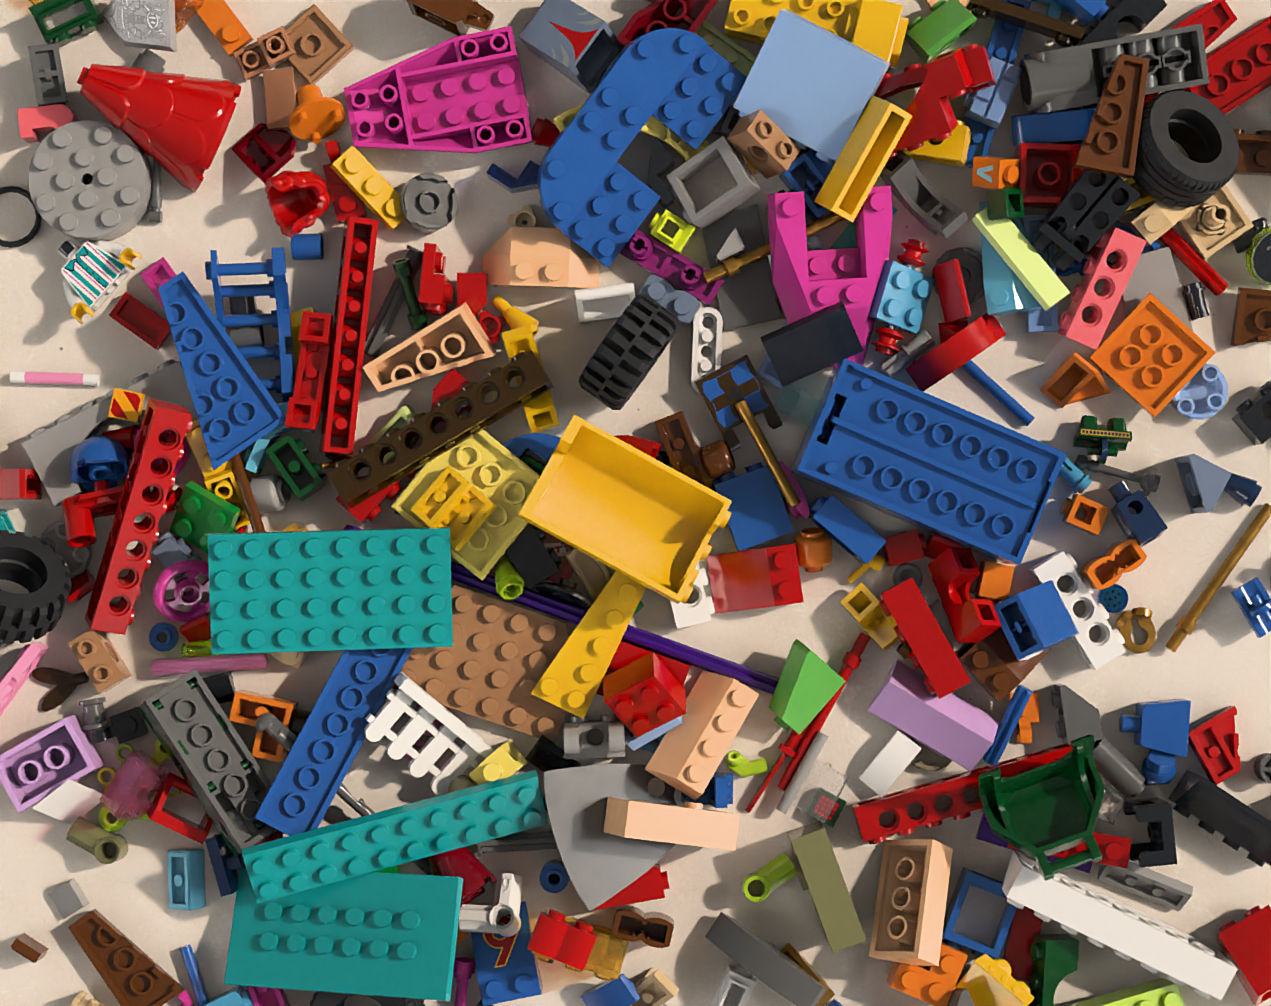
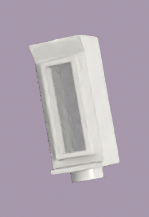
(735, 987)

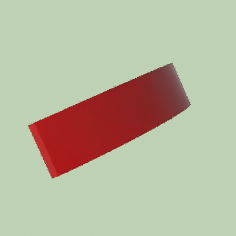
(312, 371)

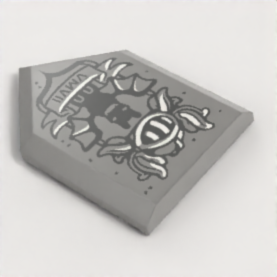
(143, 23)

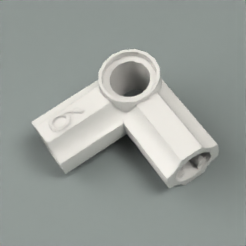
(506, 901)

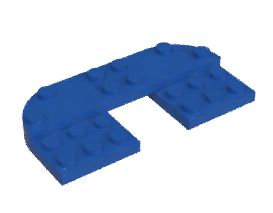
(655, 75)

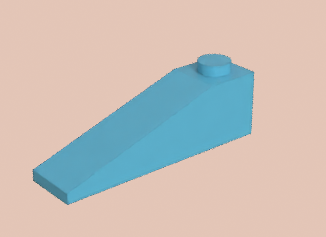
(1002, 287)

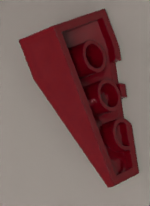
(667, 14)

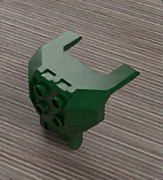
(1048, 808)

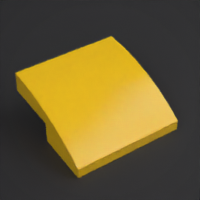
(454, 504)

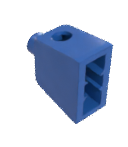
(1160, 725)

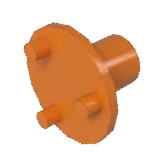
(315, 115)

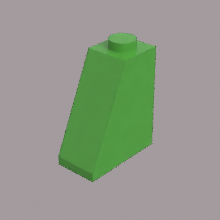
(803, 688)

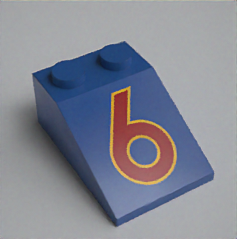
(505, 964)

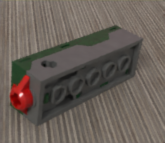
(211, 759)

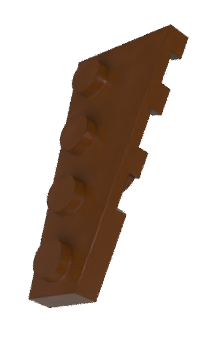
(1252, 316)
(122, 964)

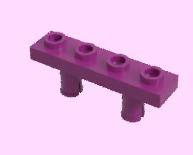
(670, 266)

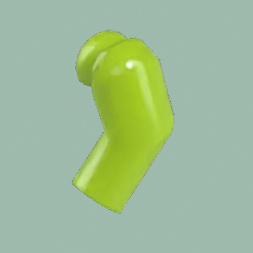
(744, 767)

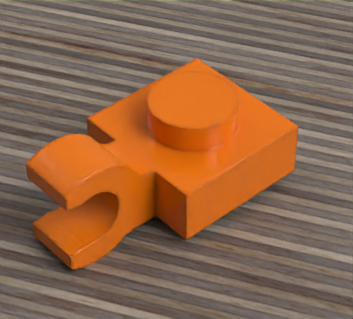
(1029, 715)

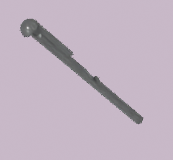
(286, 738)

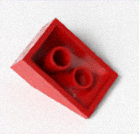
(755, 578)

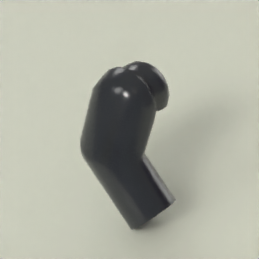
(1243, 243)

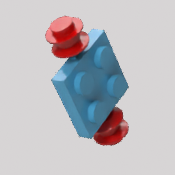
(901, 297)

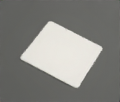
(69, 802)

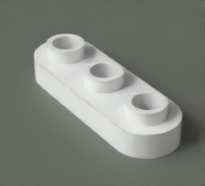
(709, 338)

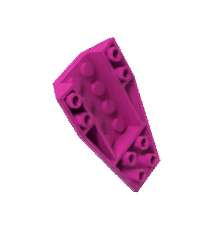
(445, 99)

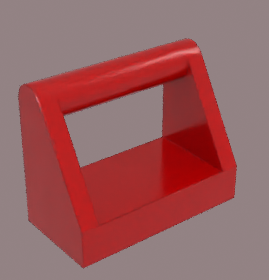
(173, 821)

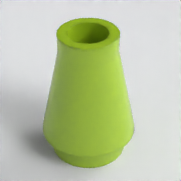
(507, 579)

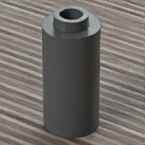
(1117, 769)

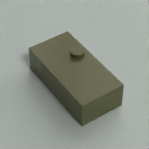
(826, 886)

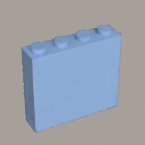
(811, 84)

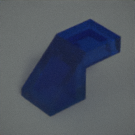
(526, 181)

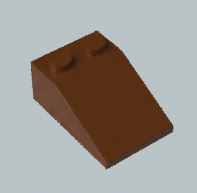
(996, 665)

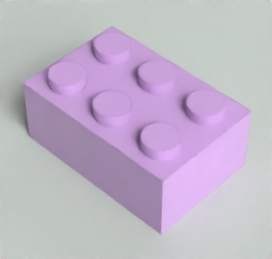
(47, 761)

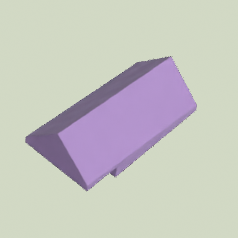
(943, 725)

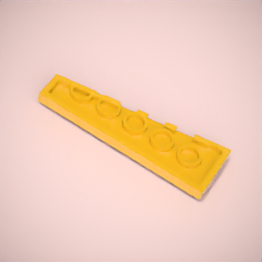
(586, 655)

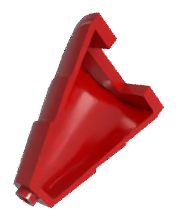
(165, 114)

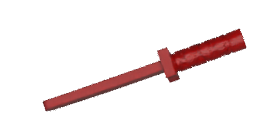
(788, 747)

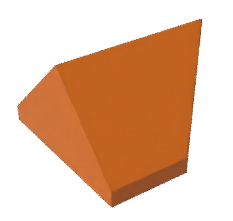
(1074, 382)

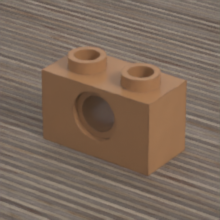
(763, 144)
(99, 660)

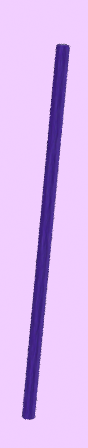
(632, 634)

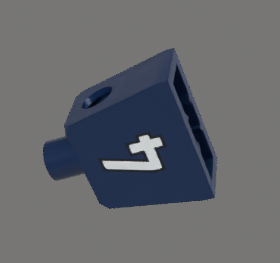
(1142, 526)

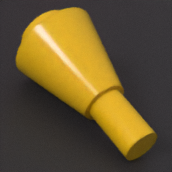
(514, 317)

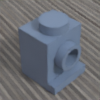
(173, 550)

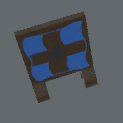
(730, 386)

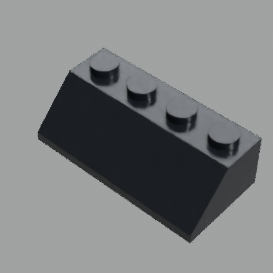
(1223, 814)

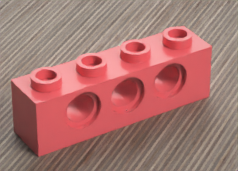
(1115, 279)

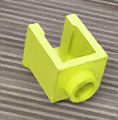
(680, 238)

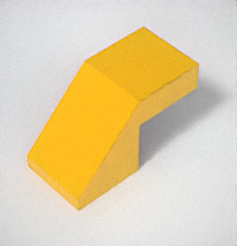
(869, 615)

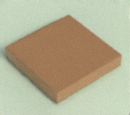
(317, 45)

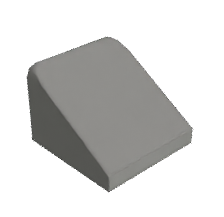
(732, 247)
(68, 898)

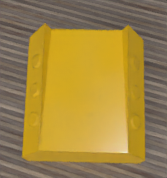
(992, 984)

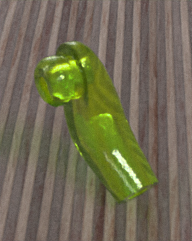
(197, 649)

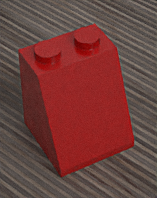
(1250, 951)

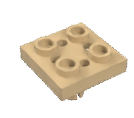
(1220, 212)

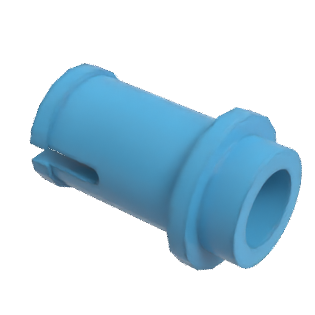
(1074, 476)

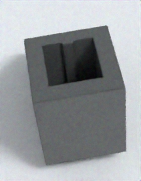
(1075, 714)

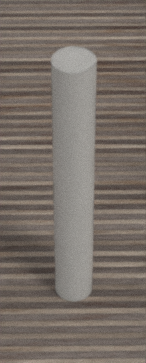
(802, 772)

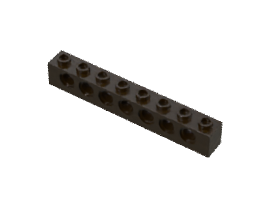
(433, 444)

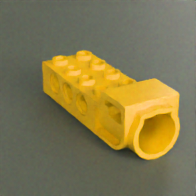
(866, 23)

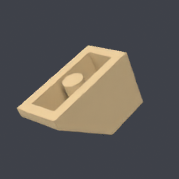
(1156, 220)

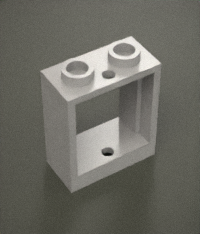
(727, 202)

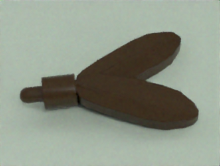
(65, 683)

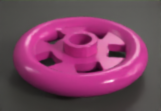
(166, 581)

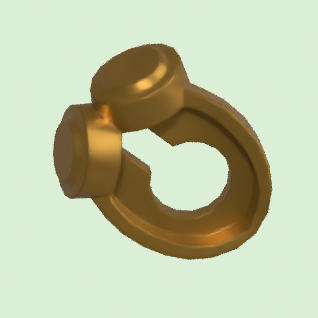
(1143, 617)

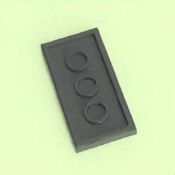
(748, 295)

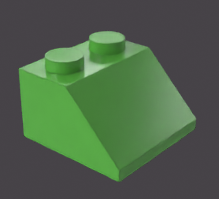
(940, 29)

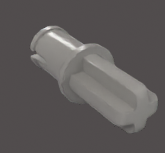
(907, 353)

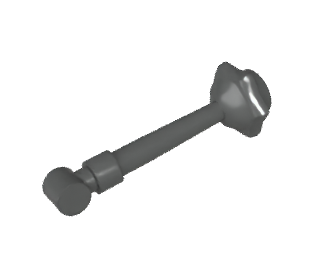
(155, 214)
(1148, 481)

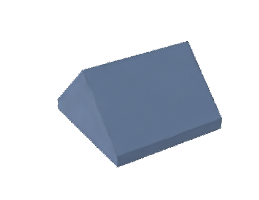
(1201, 482)

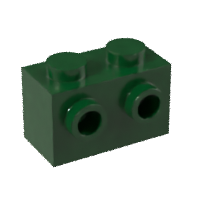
(295, 467)

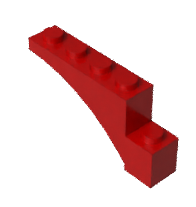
(931, 107)

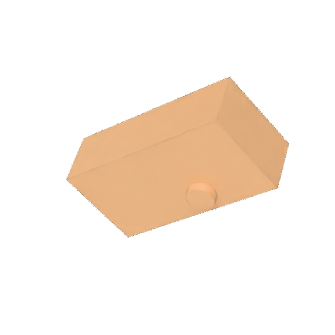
(671, 823)

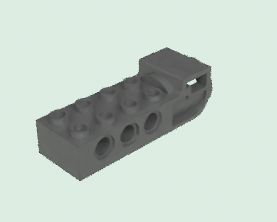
(1079, 73)

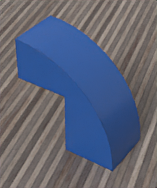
(539, 443)

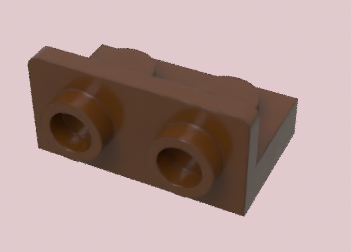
(1254, 152)

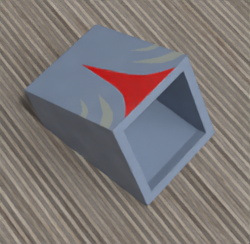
(572, 42)

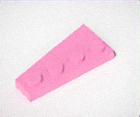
(17, 675)

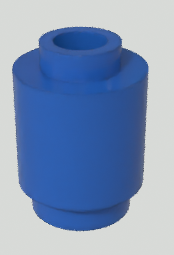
(554, 866)

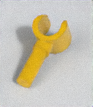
(875, 563)

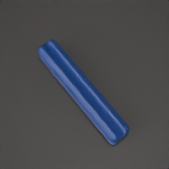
(1007, 724)

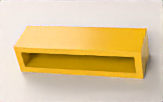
(863, 158)

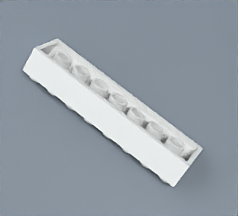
(1119, 927)

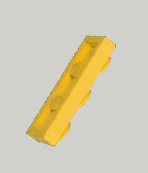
(369, 187)

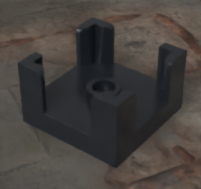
(1160, 828)

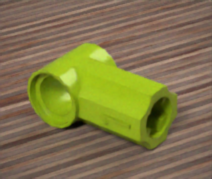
(772, 876)

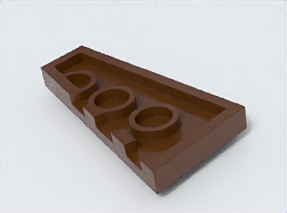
(1115, 125)

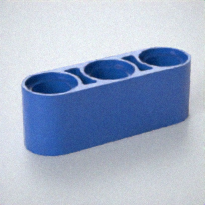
(1051, 126)

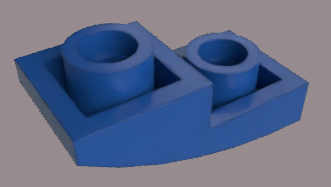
(612, 993)

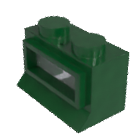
(65, 19)

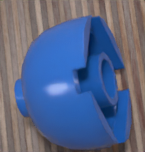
(99, 460)

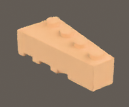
(440, 346)

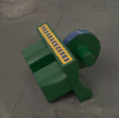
(1102, 441)

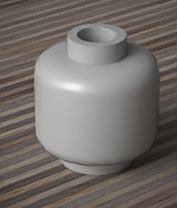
(270, 492)

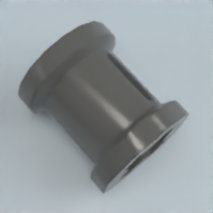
(94, 713)

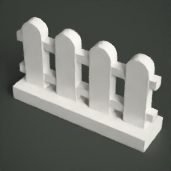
(420, 722)

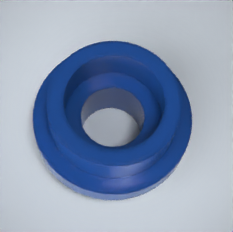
(173, 636)

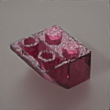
(134, 786)

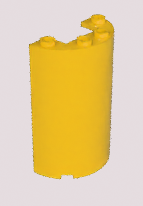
(626, 510)

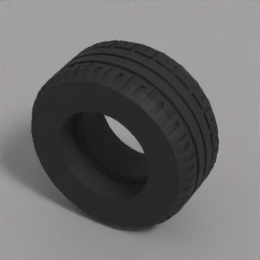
(1202, 134)

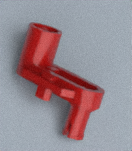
(83, 508)

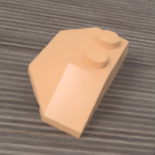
(539, 260)

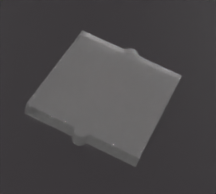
(820, 791)

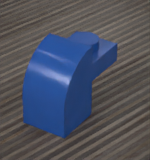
(717, 793)

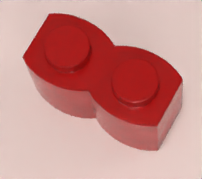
(562, 939)

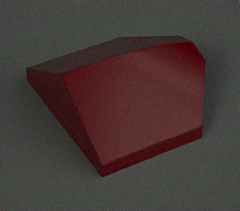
(265, 150)

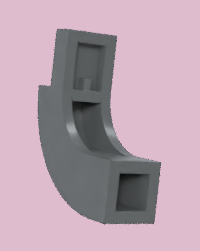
(920, 197)

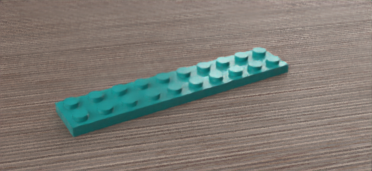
(395, 836)

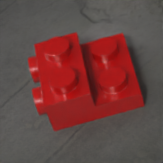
(435, 288)

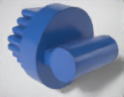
(1158, 768)

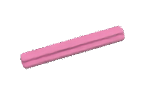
(209, 664)

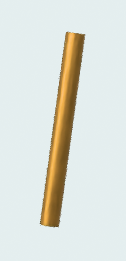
(768, 454)

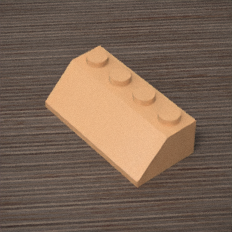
(697, 746)
(911, 902)

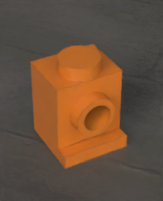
(1094, 514)

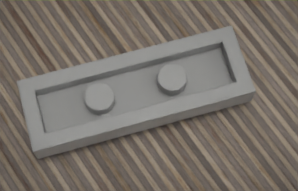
(1147, 884)

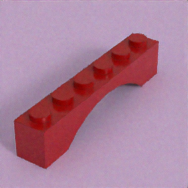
(914, 75)
(370, 508)

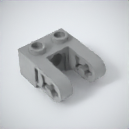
(576, 742)

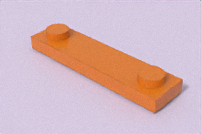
(224, 25)

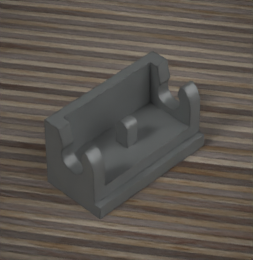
(48, 74)

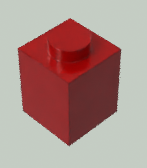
(904, 547)

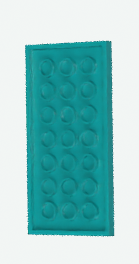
(330, 590)

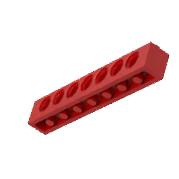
(349, 335)
(157, 418)
(868, 811)

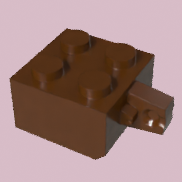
(453, 15)

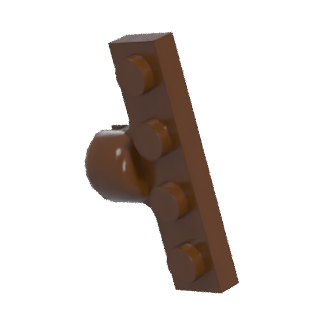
(696, 462)

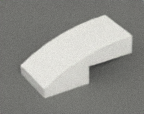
(890, 763)

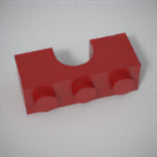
(952, 576)

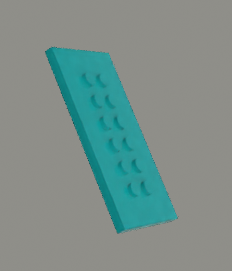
(350, 937)

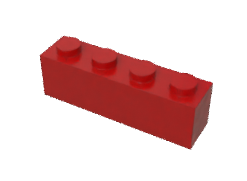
(925, 637)

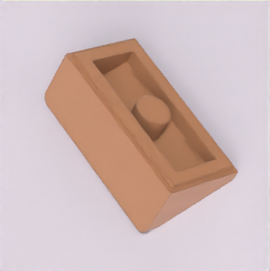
(279, 97)

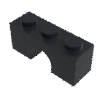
(1136, 12)

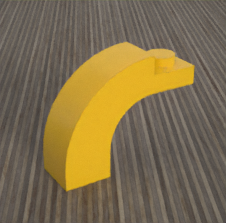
(541, 410)

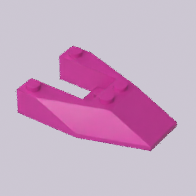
(822, 278)

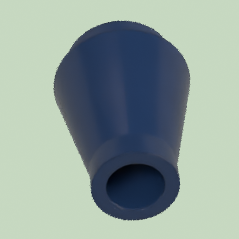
(1242, 489)

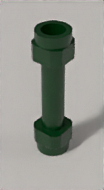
(403, 271)

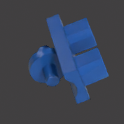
(1255, 605)

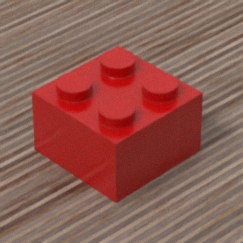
(1045, 172)
(644, 695)

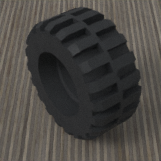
(628, 352)
(43, 575)

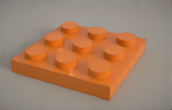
(1151, 355)

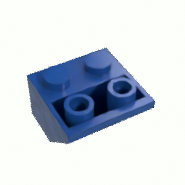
(808, 175)
(1035, 620)

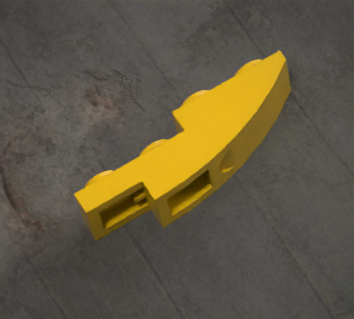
(218, 481)

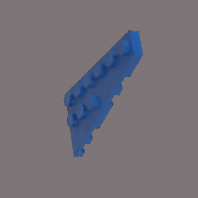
(224, 389)

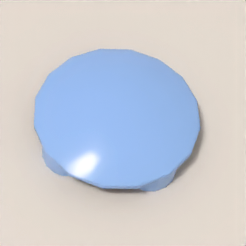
(1202, 394)

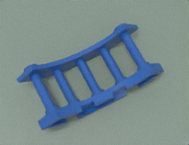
(277, 318)

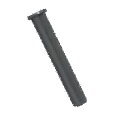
(390, 307)
(519, 842)

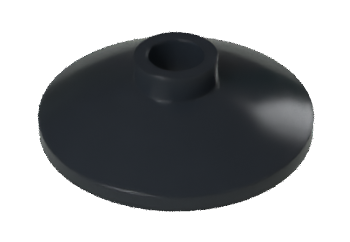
(564, 591)

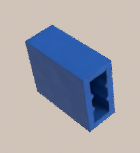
(755, 506)

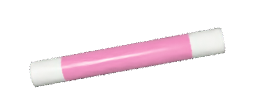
(55, 378)

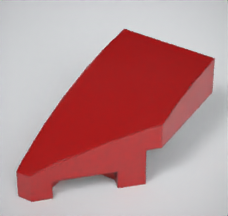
(472, 290)

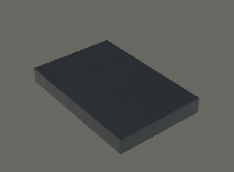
(812, 343)

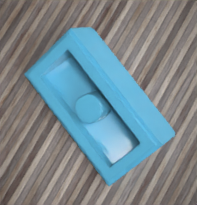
(186, 879)

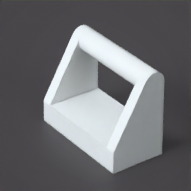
(603, 302)

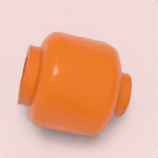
(813, 549)

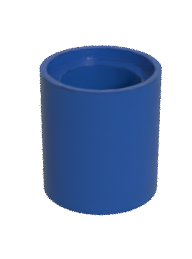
(307, 246)

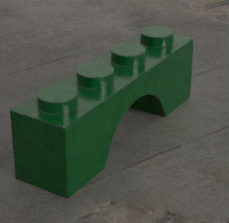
(1052, 960)

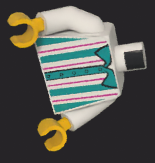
(93, 273)

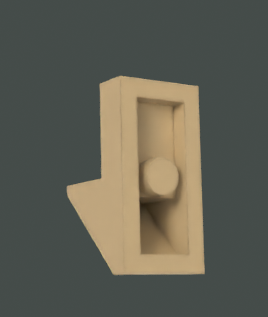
(654, 989)

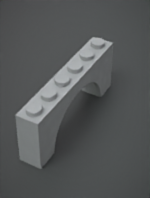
(53, 448)

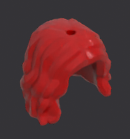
(296, 200)

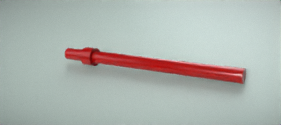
(851, 661)

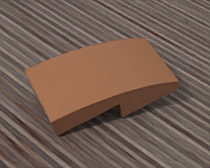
(264, 53)

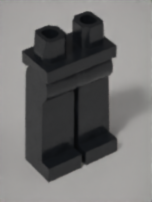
(1083, 216)

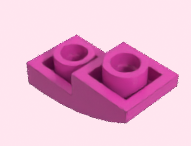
(802, 509)

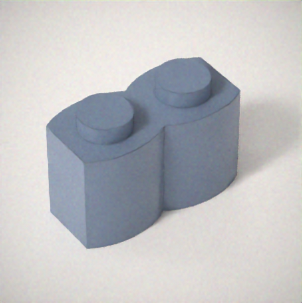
(676, 301)

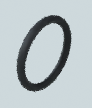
(34, 231)

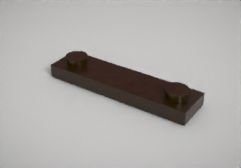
(1063, 32)

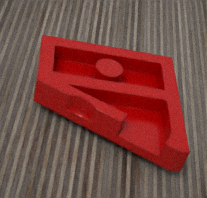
(1217, 745)

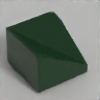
(1005, 203)

